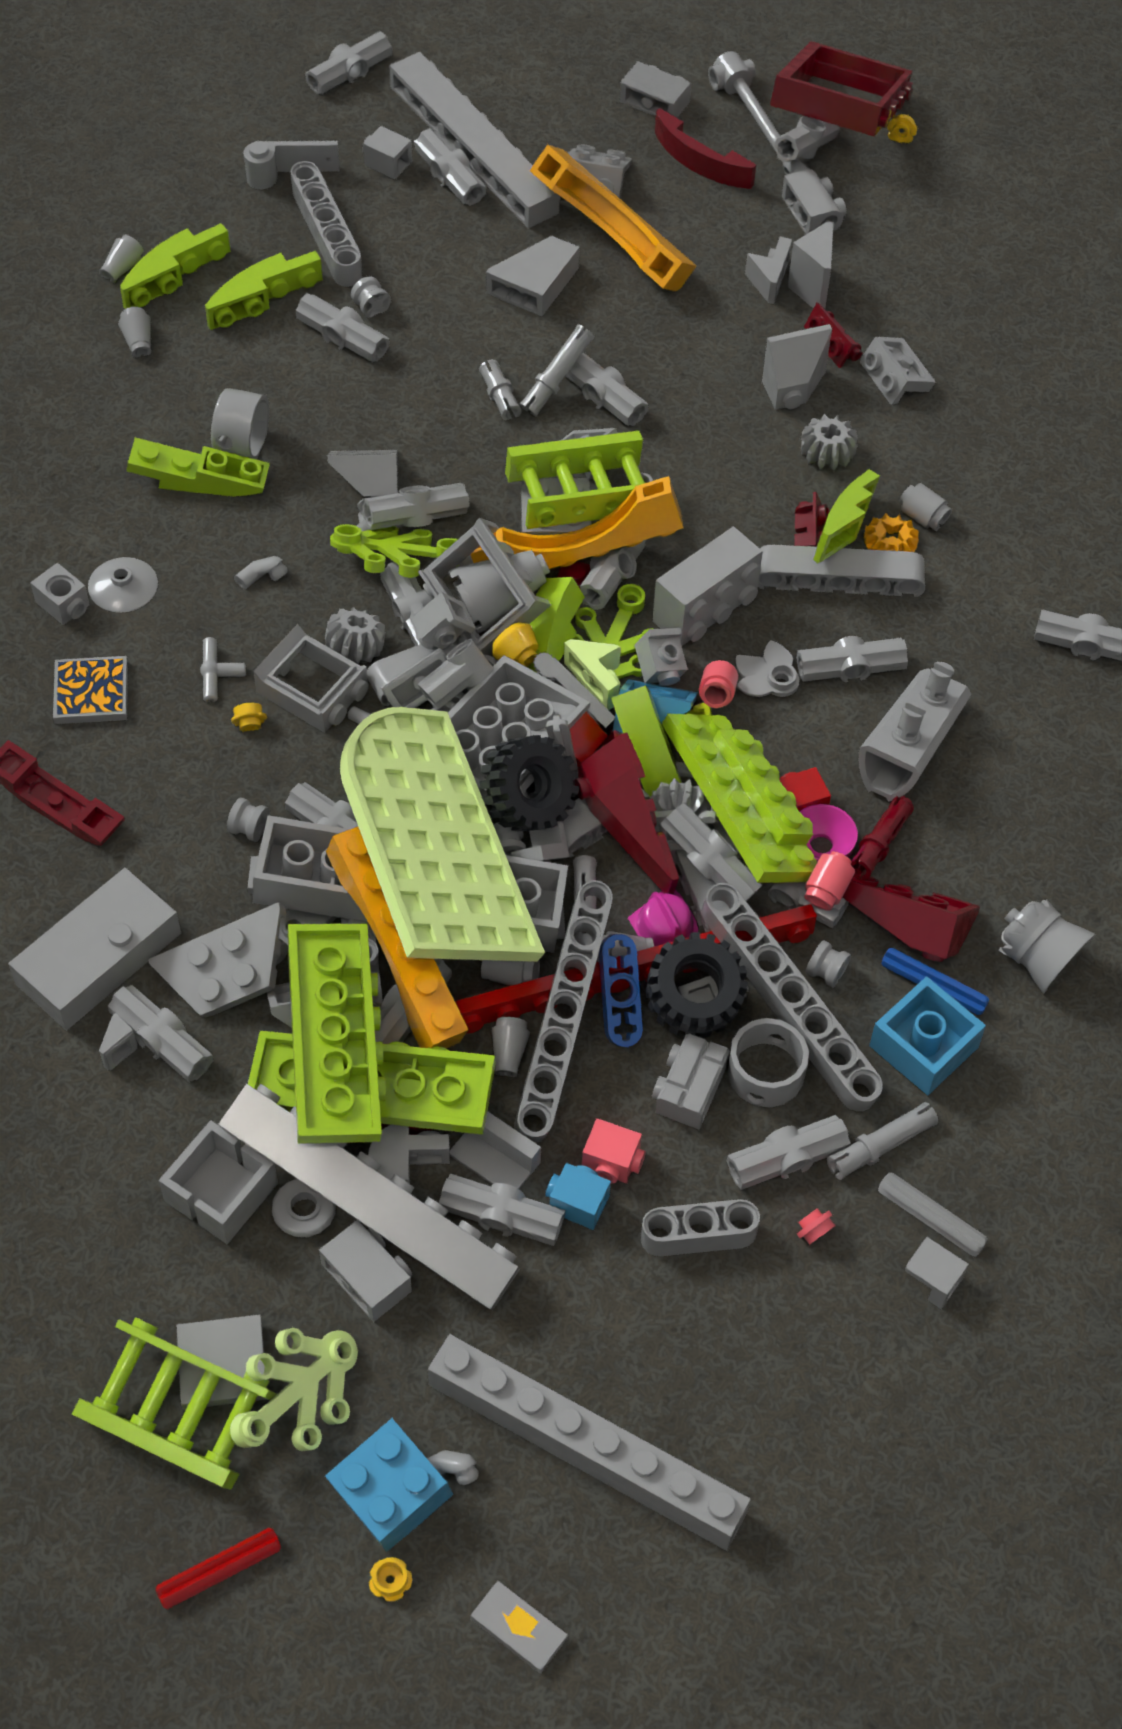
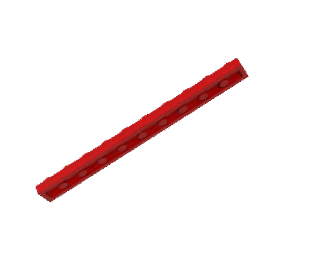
(533, 995)

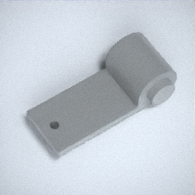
(267, 158)

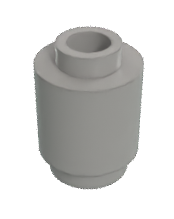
(925, 506)

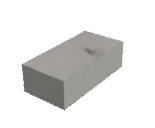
(95, 948)

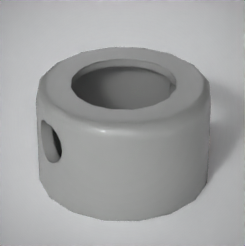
(241, 421)
(757, 1033)

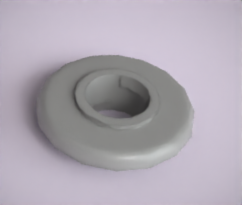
(298, 1225)

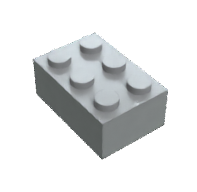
(708, 585)

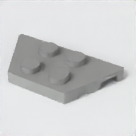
(225, 963)

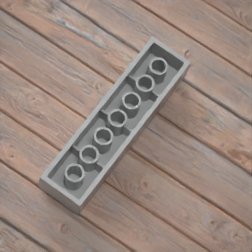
(299, 875)

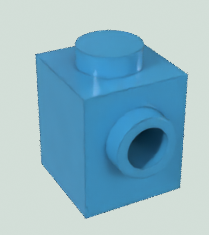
(579, 1194)

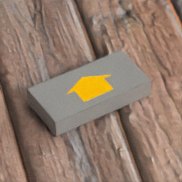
(519, 1627)

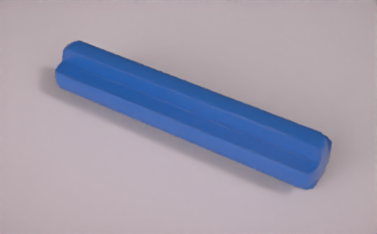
(917, 971)

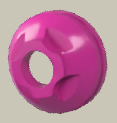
(833, 825)

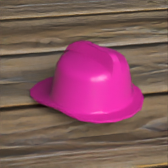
(664, 918)

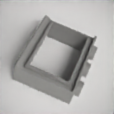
(499, 554)

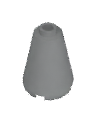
(487, 593)

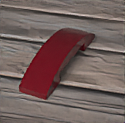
(728, 170)
(53, 799)

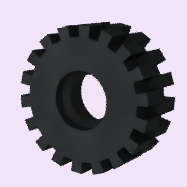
(551, 778)

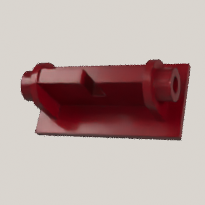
(841, 345)
(810, 518)

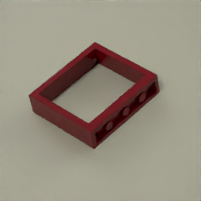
(796, 95)

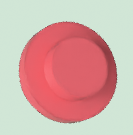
(815, 1225)

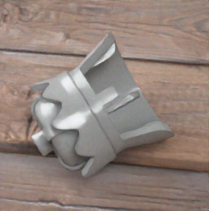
(1042, 941)

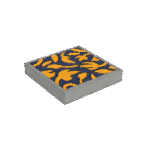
(90, 689)

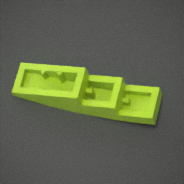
(846, 516)

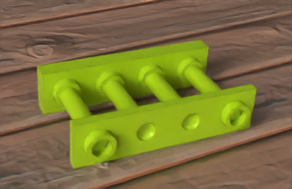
(573, 457)
(141, 1426)

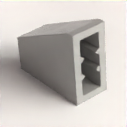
(534, 275)

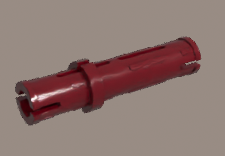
(875, 846)

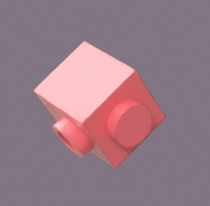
(613, 1151)

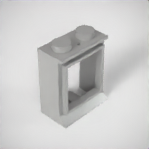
(334, 704)

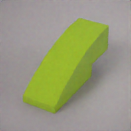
(553, 625)
(641, 722)

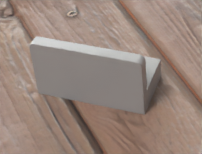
(498, 1154)

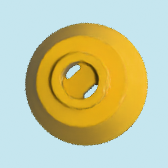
(517, 643)

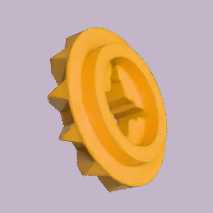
(876, 531)

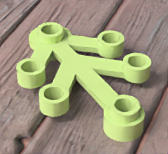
(302, 1387)

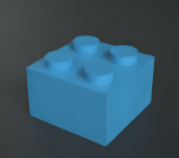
(927, 1035)
(389, 1484)

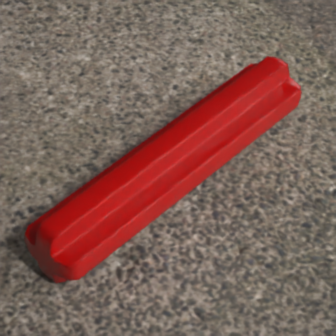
(218, 1568)

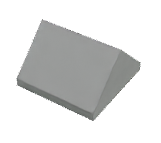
(812, 265)

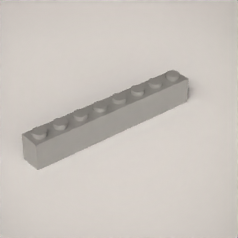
(464, 127)
(373, 1199)
(588, 1442)

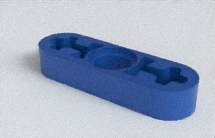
(627, 960)

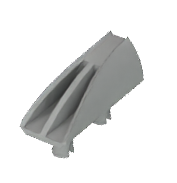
(911, 731)

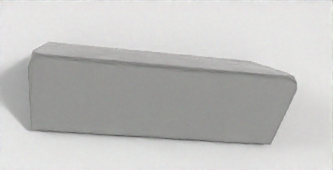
(403, 689)

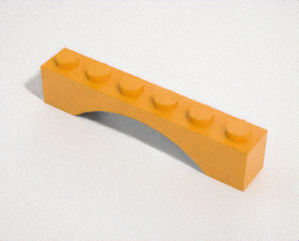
(641, 241)
(645, 513)
(422, 988)

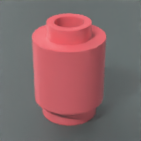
(718, 684)
(829, 880)

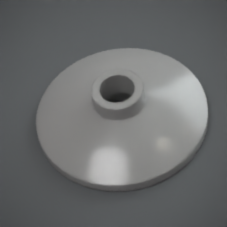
(125, 593)

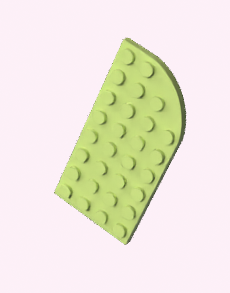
(434, 840)

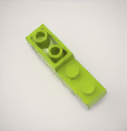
(162, 267)
(251, 289)
(206, 473)

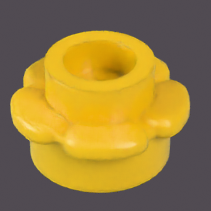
(902, 122)
(248, 716)
(390, 1567)

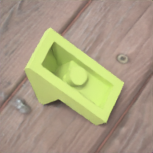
(594, 667)

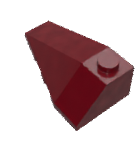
(615, 797)
(925, 922)

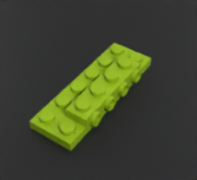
(745, 796)
(335, 1034)
(422, 1084)

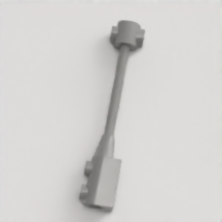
(802, 189)

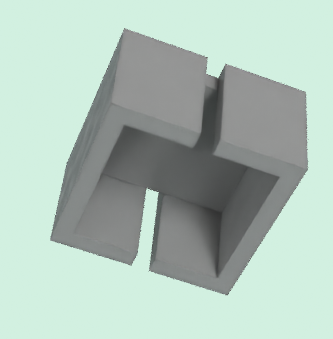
(214, 1184)

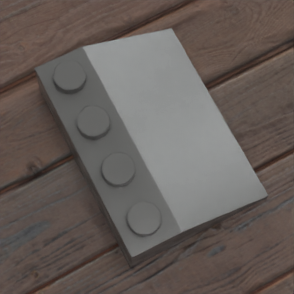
(509, 706)

